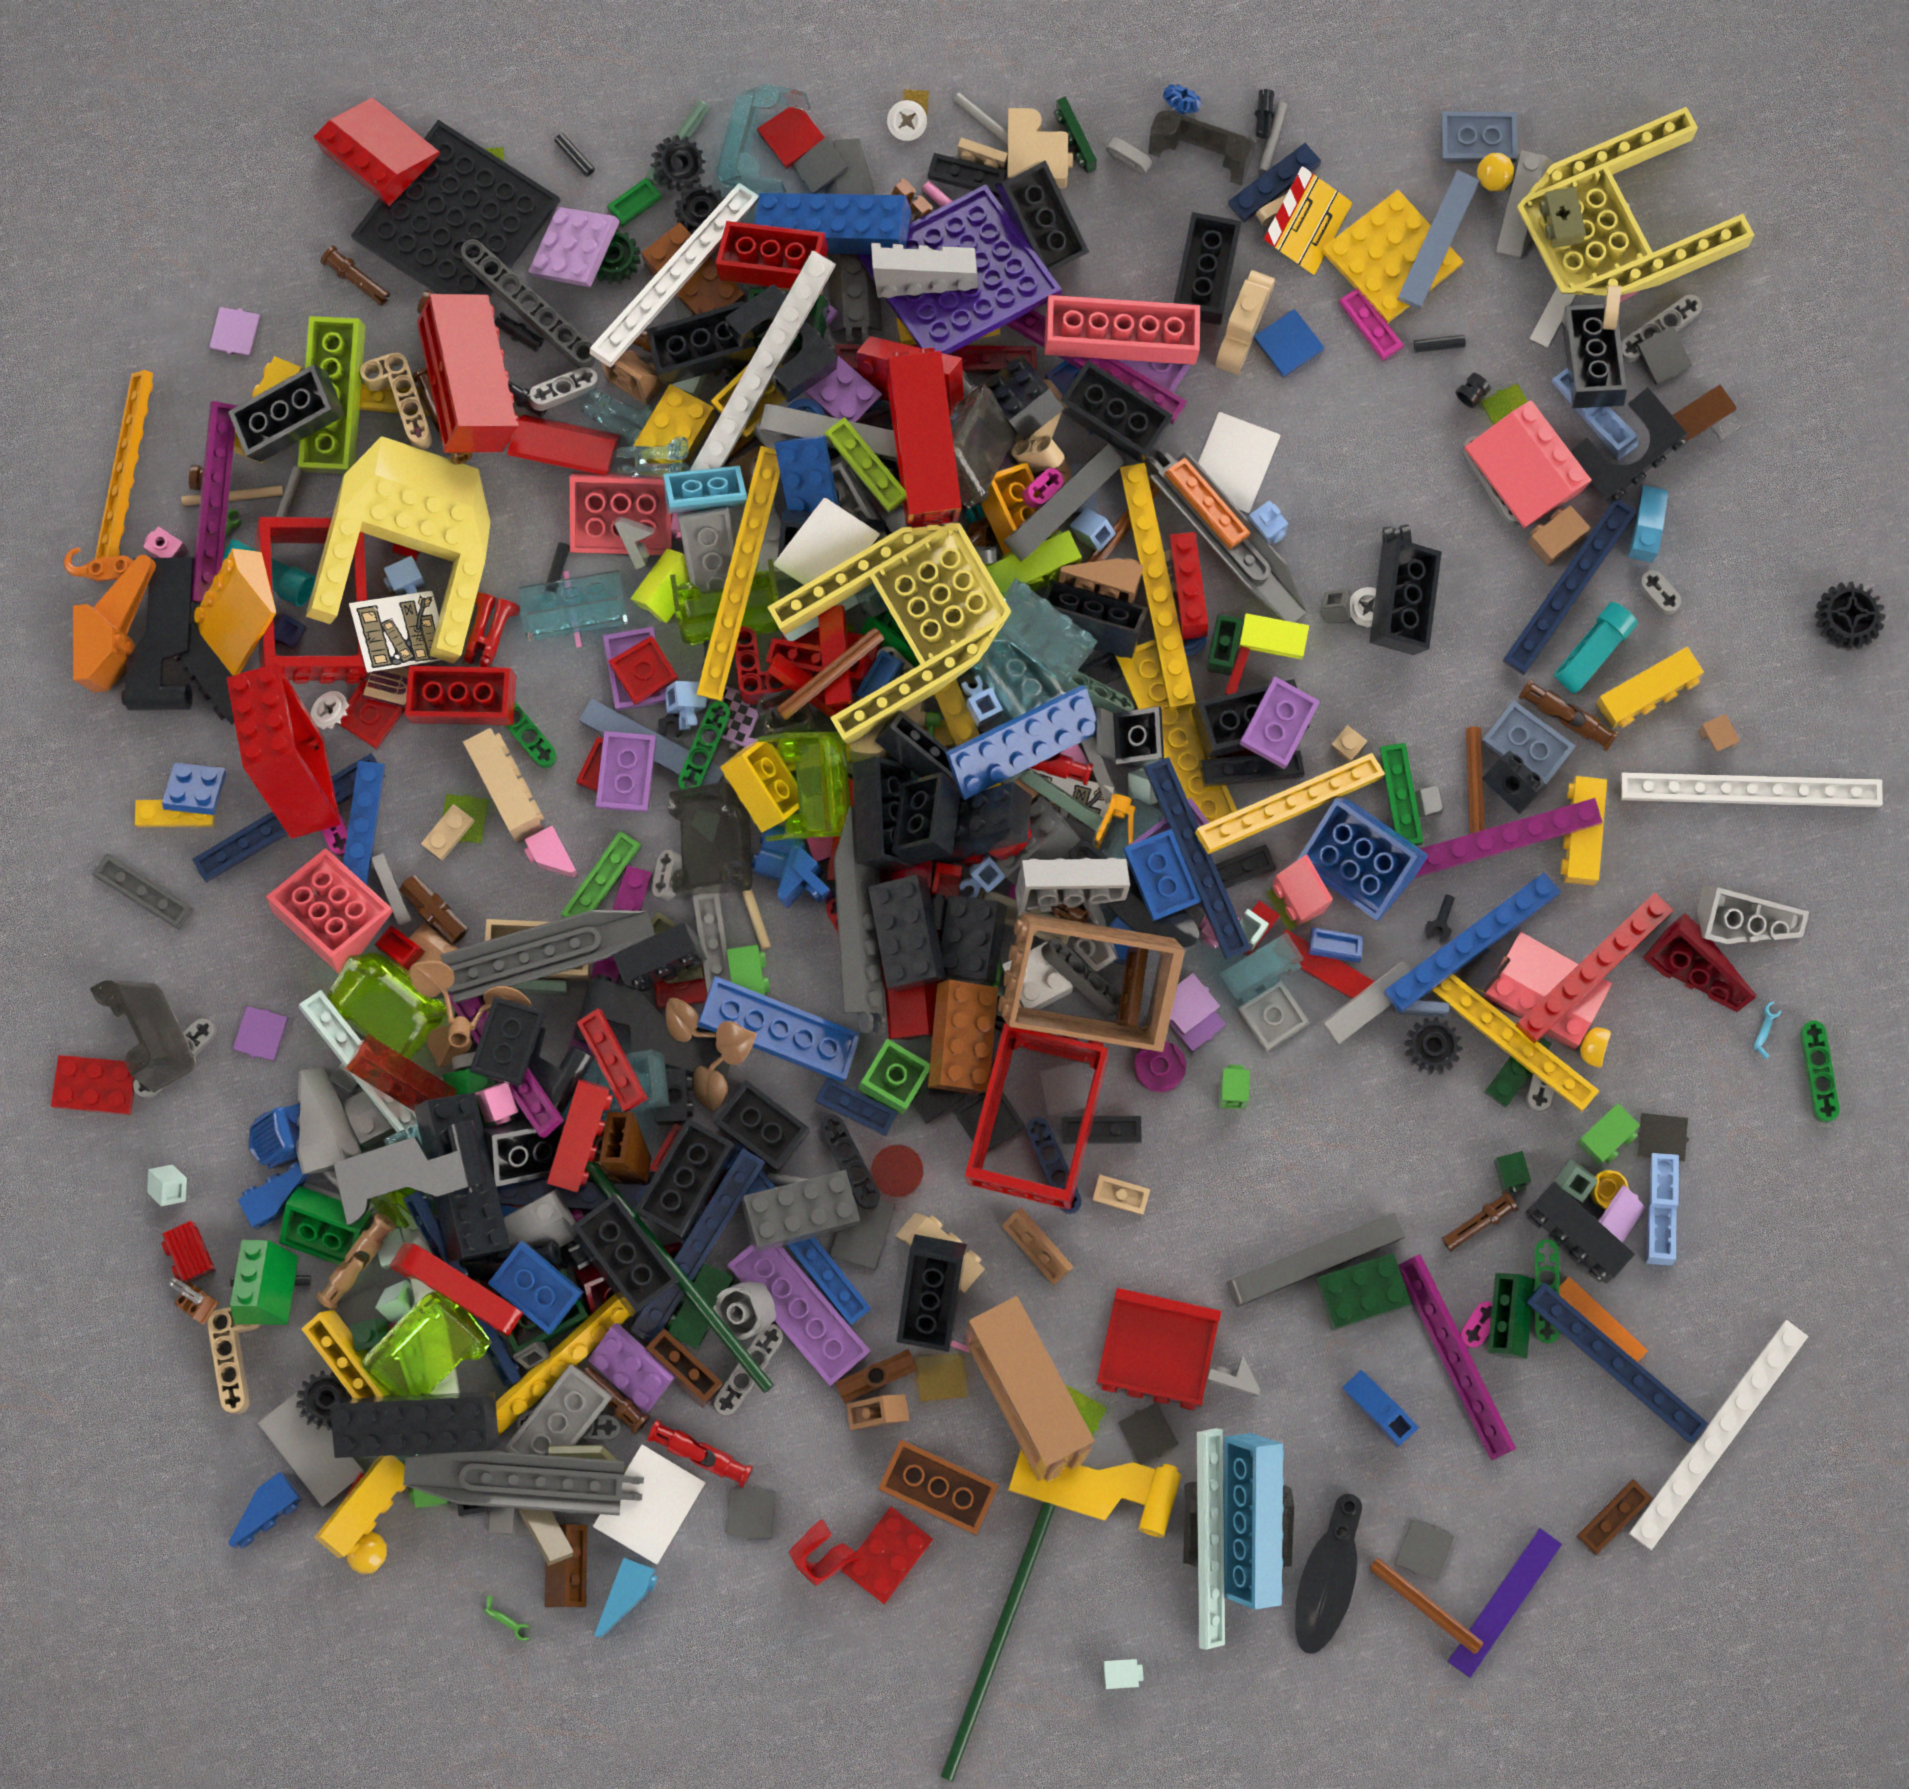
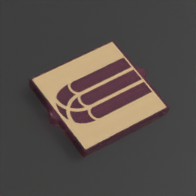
(387, 686)

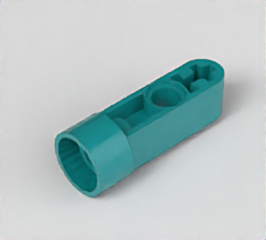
(289, 582)
(1610, 629)

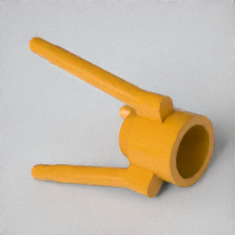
(1118, 808)

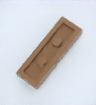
(1037, 1246)

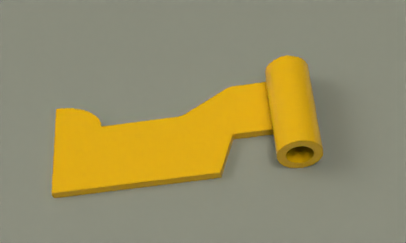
(1099, 1491)

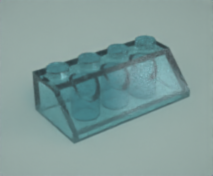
(574, 607)
(1044, 633)

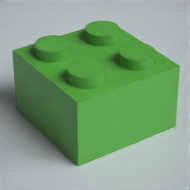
(894, 1077)

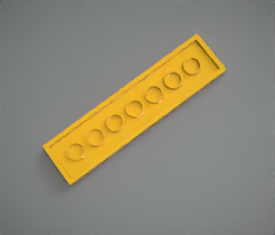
(1180, 734)

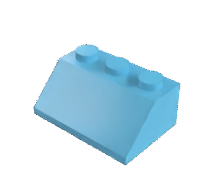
(704, 489)

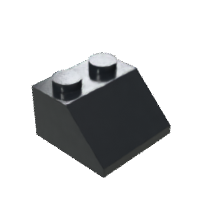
(1138, 737)

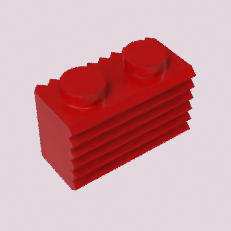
(187, 1252)

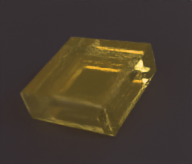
(918, 96)

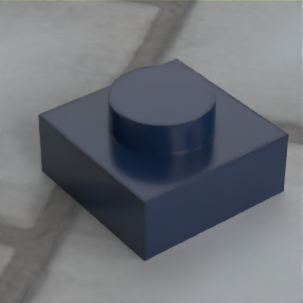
(289, 631)

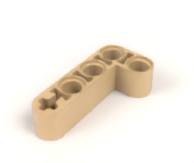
(405, 401)
(1039, 448)
(233, 1360)

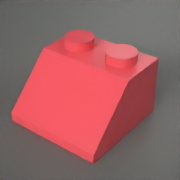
(1302, 891)

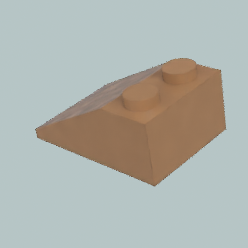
(634, 377)
(1107, 577)

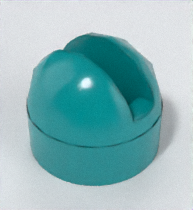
(970, 517)

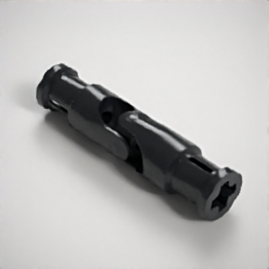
(486, 1267)

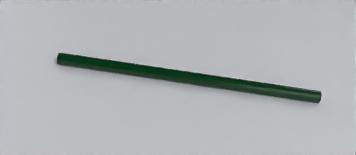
(688, 1287)
(997, 1642)

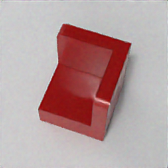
(947, 879)

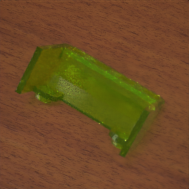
(698, 610)
(820, 783)

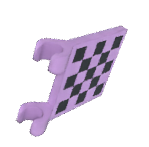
(742, 719)

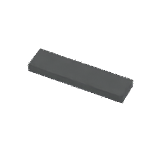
(142, 891)

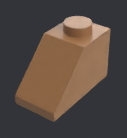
(878, 1412)

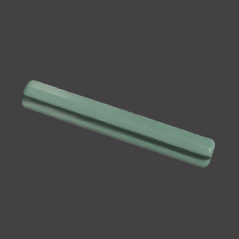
(686, 129)

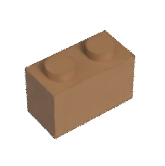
(1558, 535)

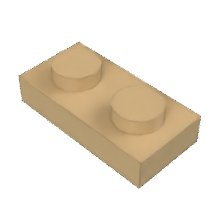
(982, 154)
(447, 832)
(1121, 1195)

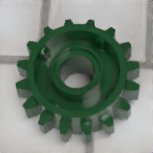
(625, 264)

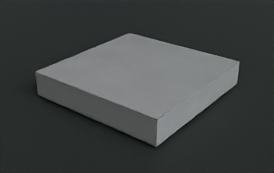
(1273, 1016)

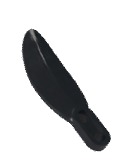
(1134, 911)
(1328, 1579)

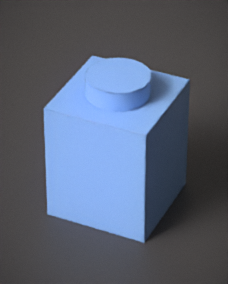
(1092, 529)

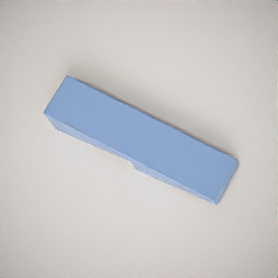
(1603, 421)
(1662, 1209)

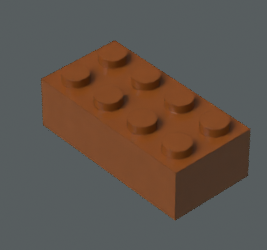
(704, 289)
(962, 1037)
(938, 1487)

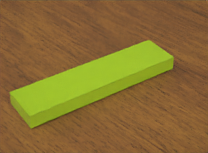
(866, 465)

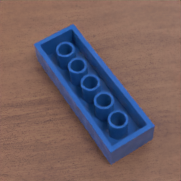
(846, 219)

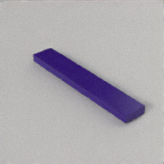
(1506, 1600)

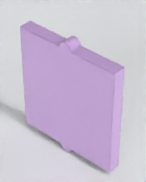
(235, 331)
(1192, 1004)
(1622, 1213)

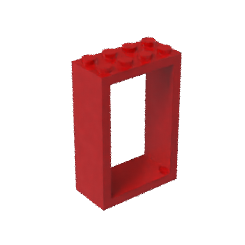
(923, 438)
(309, 668)
(279, 751)
(1064, 1047)

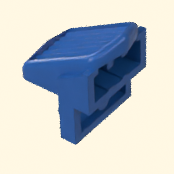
(800, 875)
(275, 1136)

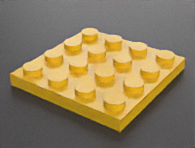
(1381, 250)

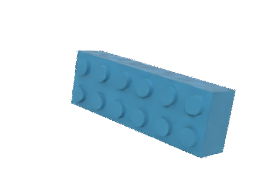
(1253, 1520)

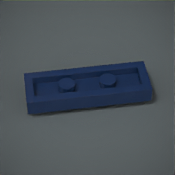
(856, 1107)

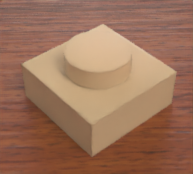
(1349, 743)

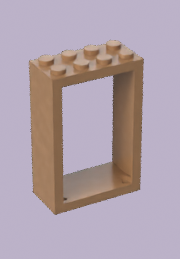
(1150, 1036)
(1028, 1389)

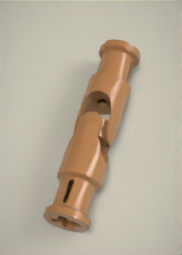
(346, 1273)

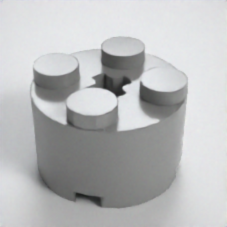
(746, 1309)

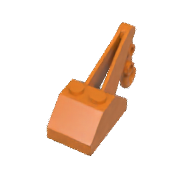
(102, 630)

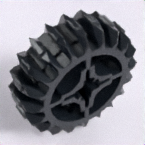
(1869, 614)

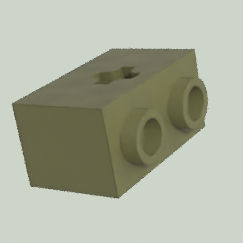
(1566, 206)

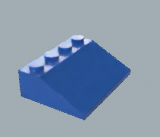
(1362, 857)

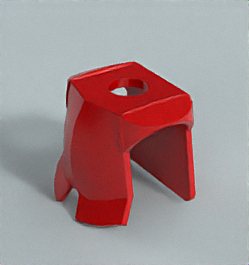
(830, 1564)

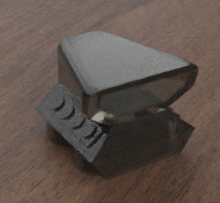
(774, 723)

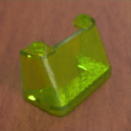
(385, 1003)
(425, 1347)

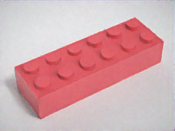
(1122, 329)

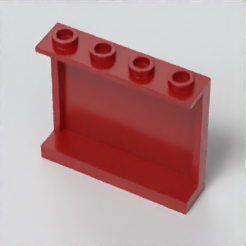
(1158, 1348)

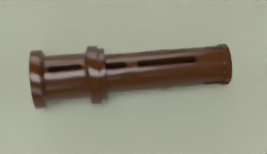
(346, 269)
(1489, 1215)
(622, 1407)

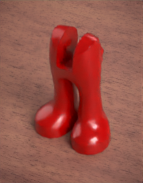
(489, 644)

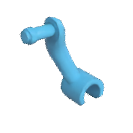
(1765, 1030)

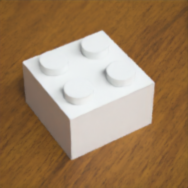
(1041, 982)

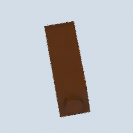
(625, 1149)

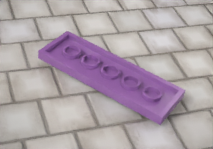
(803, 1312)

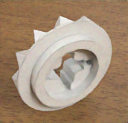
(895, 119)
(1360, 597)
(320, 713)

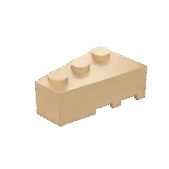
(931, 1227)

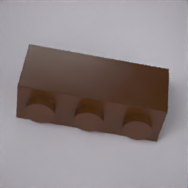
(689, 1371)

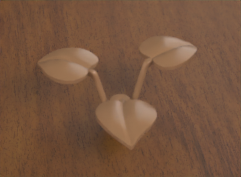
(453, 1040)
(731, 1041)

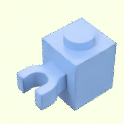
(1269, 522)
(403, 577)
(682, 700)
(982, 704)
(983, 875)

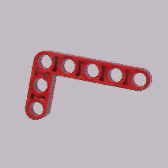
(754, 676)
(420, 1264)

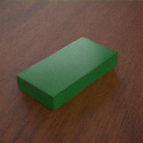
(634, 202)

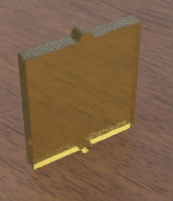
(941, 1377)

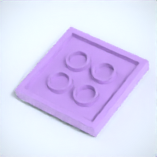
(574, 246)

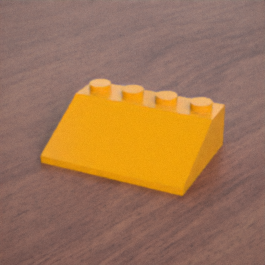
(236, 609)

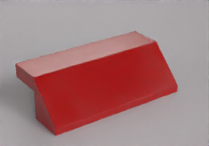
(564, 445)
(806, 653)
(911, 1010)

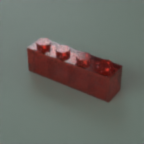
(396, 1074)

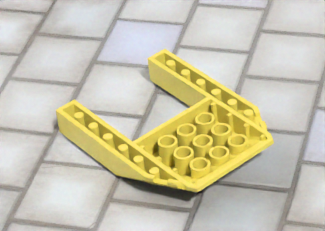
(1613, 243)
(419, 505)
(937, 599)

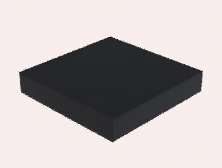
(1006, 1123)

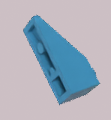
(1648, 524)
(628, 1590)

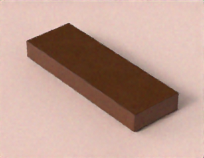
(1132, 987)
(1614, 1517)

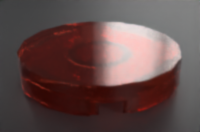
(897, 1171)

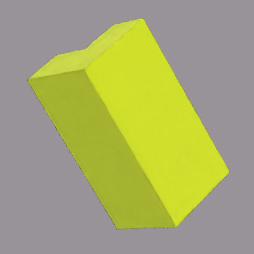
(656, 589)
(1274, 636)

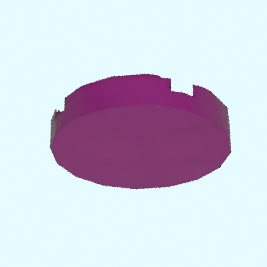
(1160, 1070)

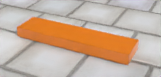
(1207, 503)
(1601, 1318)

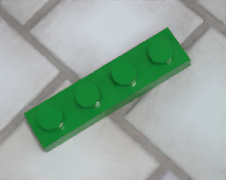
(1401, 792)

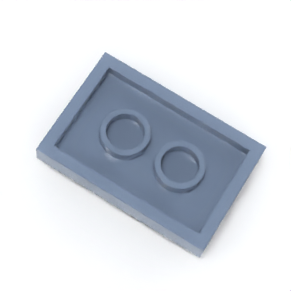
(1477, 134)
(1529, 738)

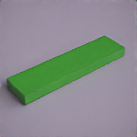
(603, 875)

